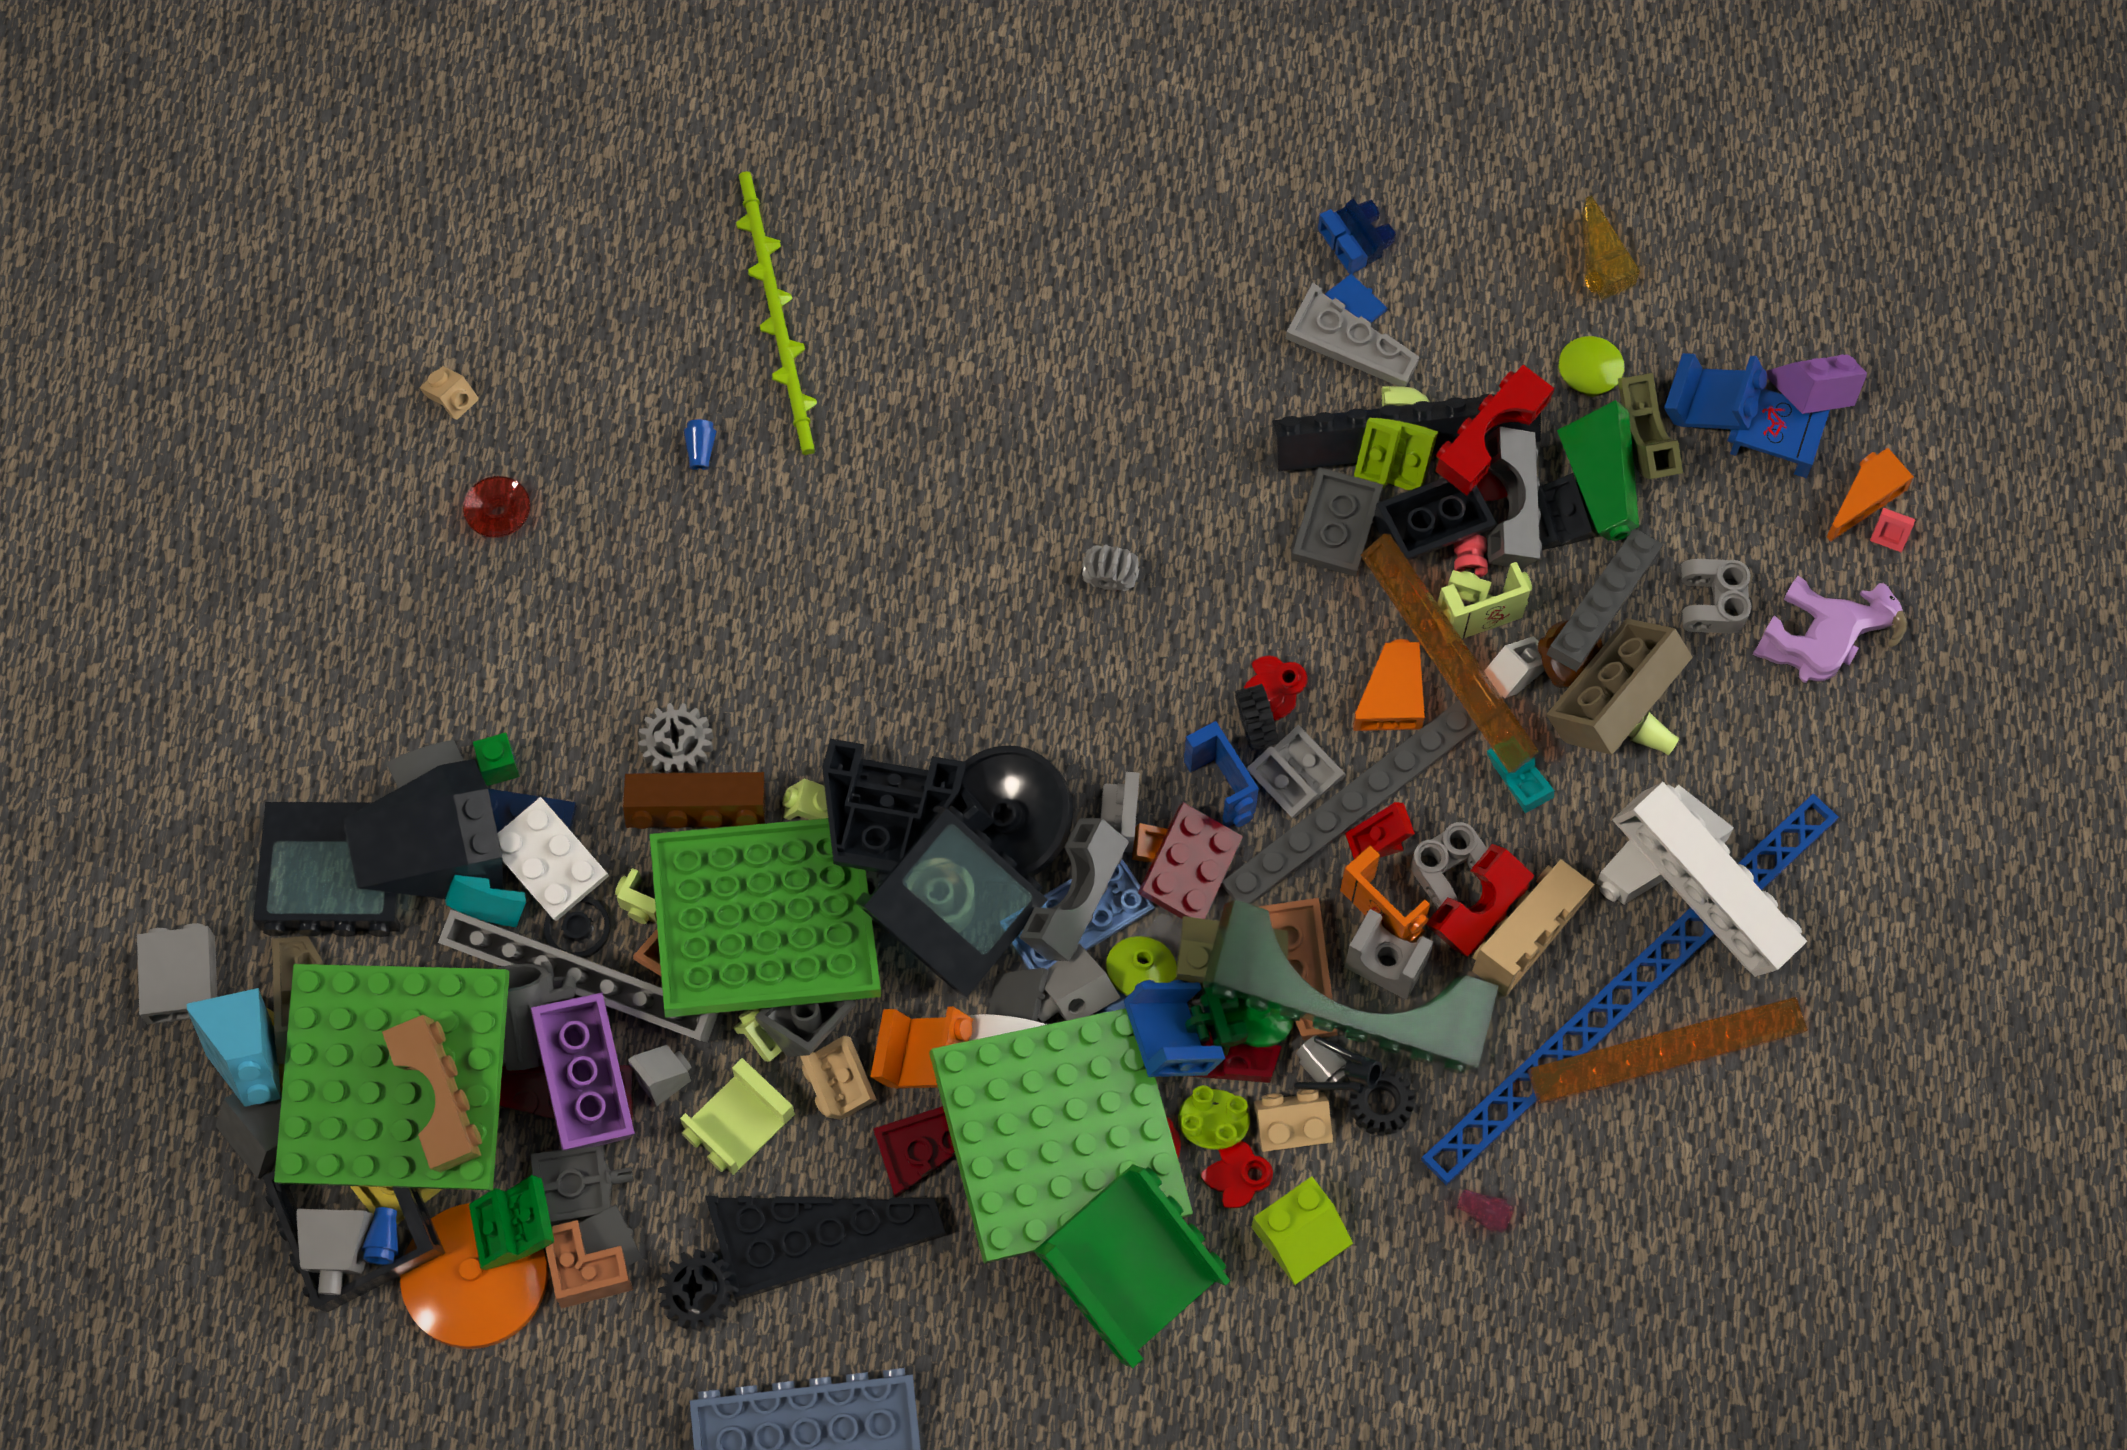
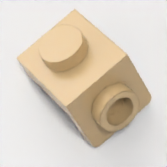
(450, 391)

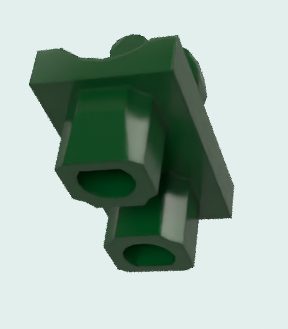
(1222, 1032)

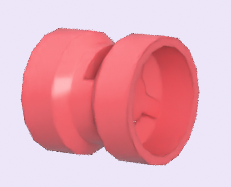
(1471, 555)

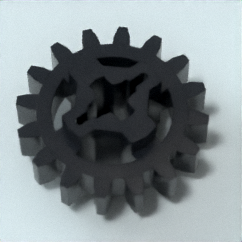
(690, 1276)

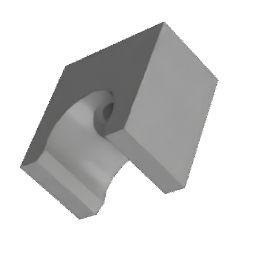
(1375, 941)

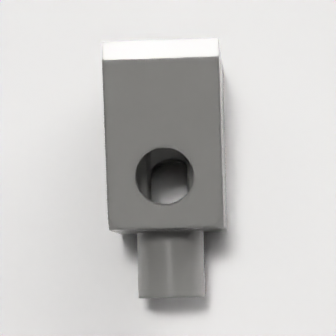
(1076, 988)
(332, 1244)

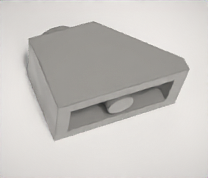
(660, 1072)

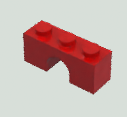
(1502, 882)

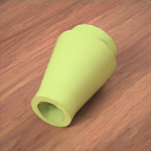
(1654, 735)

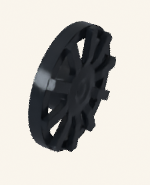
(578, 927)

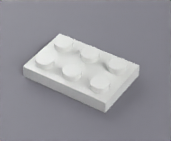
(549, 859)

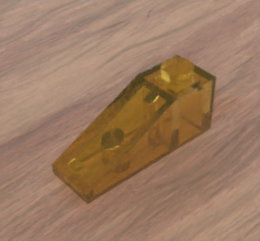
(1606, 259)

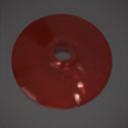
(494, 493)

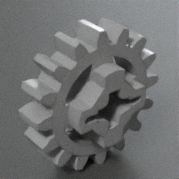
(694, 735)

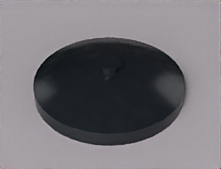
(1025, 801)

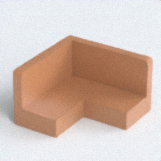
(584, 1276)

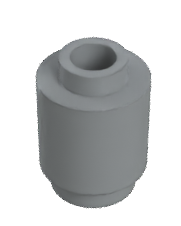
(1321, 1062)

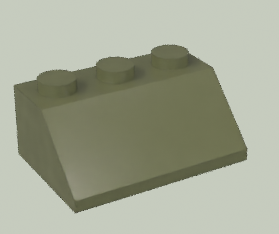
(1197, 944)

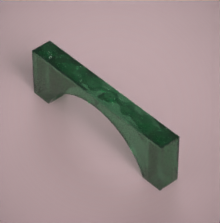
(1253, 967)

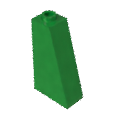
(1604, 468)

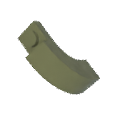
(1652, 448)

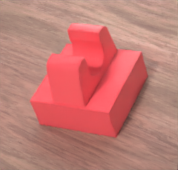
(1892, 530)

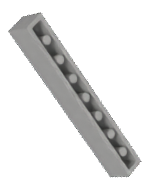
(618, 989)

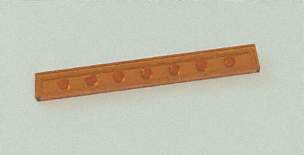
(1449, 653)
(1667, 1050)

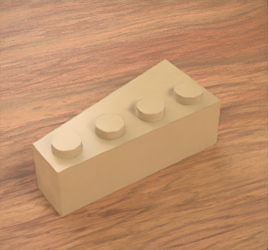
(1531, 926)

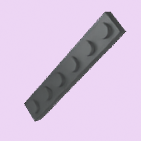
(1604, 600)

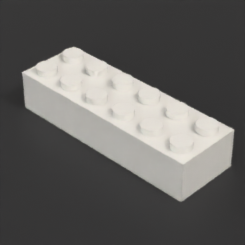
(1710, 879)

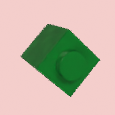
(496, 759)

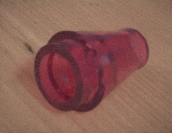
(1486, 1209)

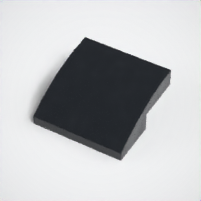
(1563, 513)

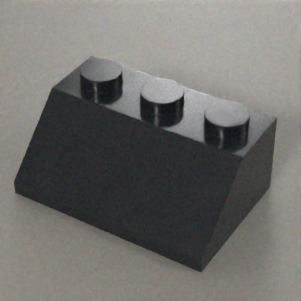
(1432, 517)

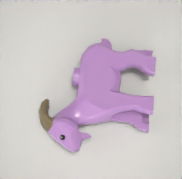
(1832, 632)

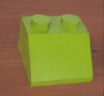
(1302, 1230)

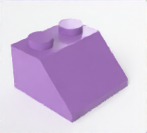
(1820, 383)

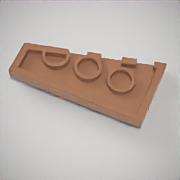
(1305, 950)

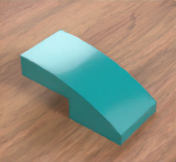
(1525, 784)
(478, 900)

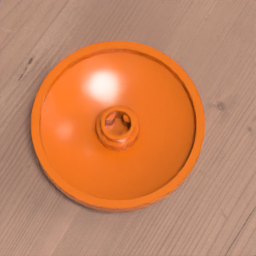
(465, 1303)

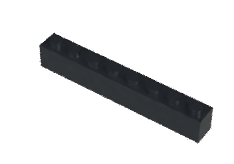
(1338, 437)

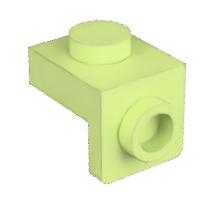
(1470, 586)
(805, 800)
(640, 906)

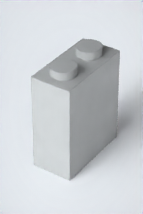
(175, 971)

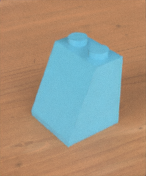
(240, 1043)

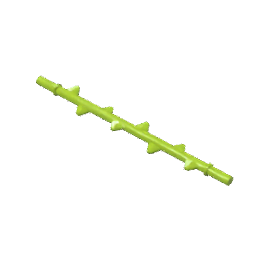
(776, 323)

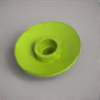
(1127, 972)

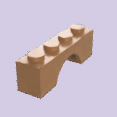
(448, 1135)

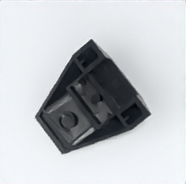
(880, 806)
(426, 835)

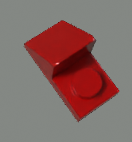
(1382, 831)

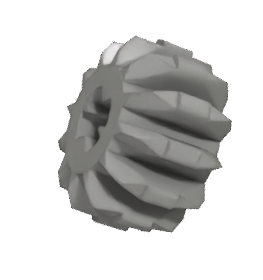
(1110, 568)

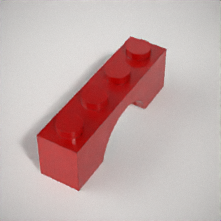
(1519, 400)

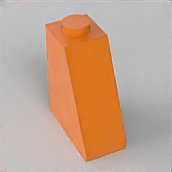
(1394, 691)

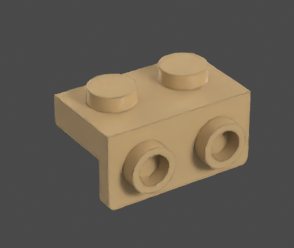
(838, 1079)
(1293, 1120)

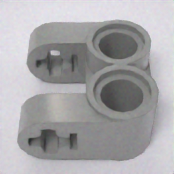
(1734, 597)
(1447, 858)

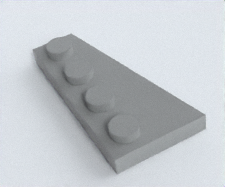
(1337, 333)

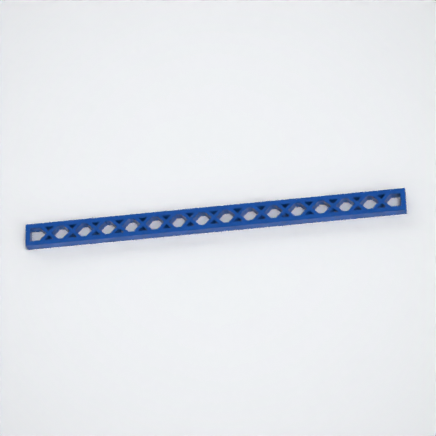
(1619, 983)

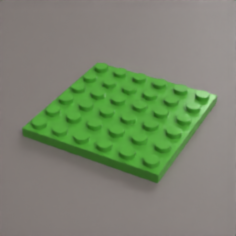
(759, 919)
(344, 1102)
(1049, 1124)

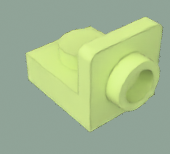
(756, 1035)

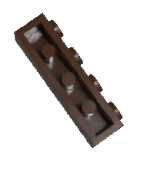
(694, 799)

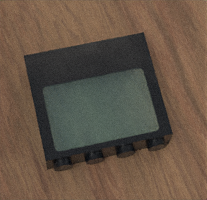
(309, 875)
(954, 901)

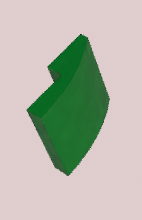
(511, 1223)

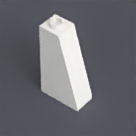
(1632, 873)

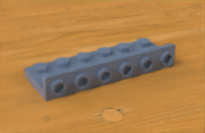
(816, 1417)

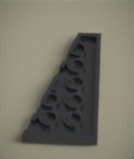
(803, 1237)

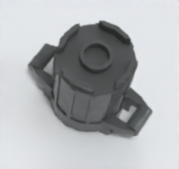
(528, 988)

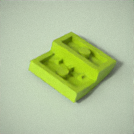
(1395, 453)

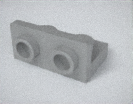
(1120, 807)

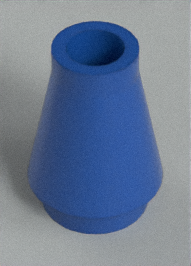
(699, 443)
(381, 1240)

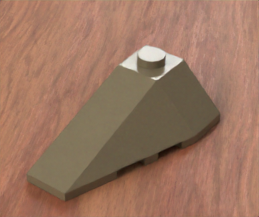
(285, 954)

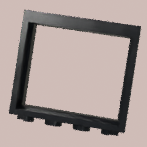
(418, 1221)

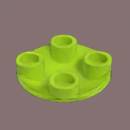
(1591, 365)
(1211, 1124)

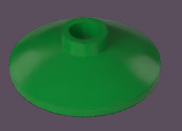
(1263, 1027)

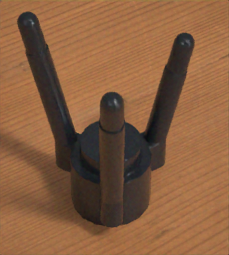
(1359, 1069)

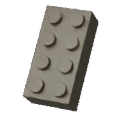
(1619, 686)

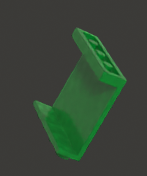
(1131, 1262)

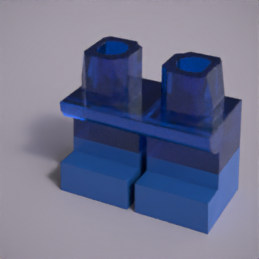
(1353, 235)

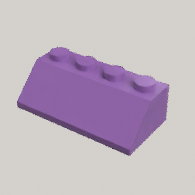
(582, 1072)

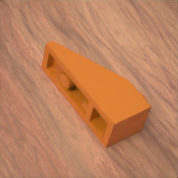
(1876, 484)

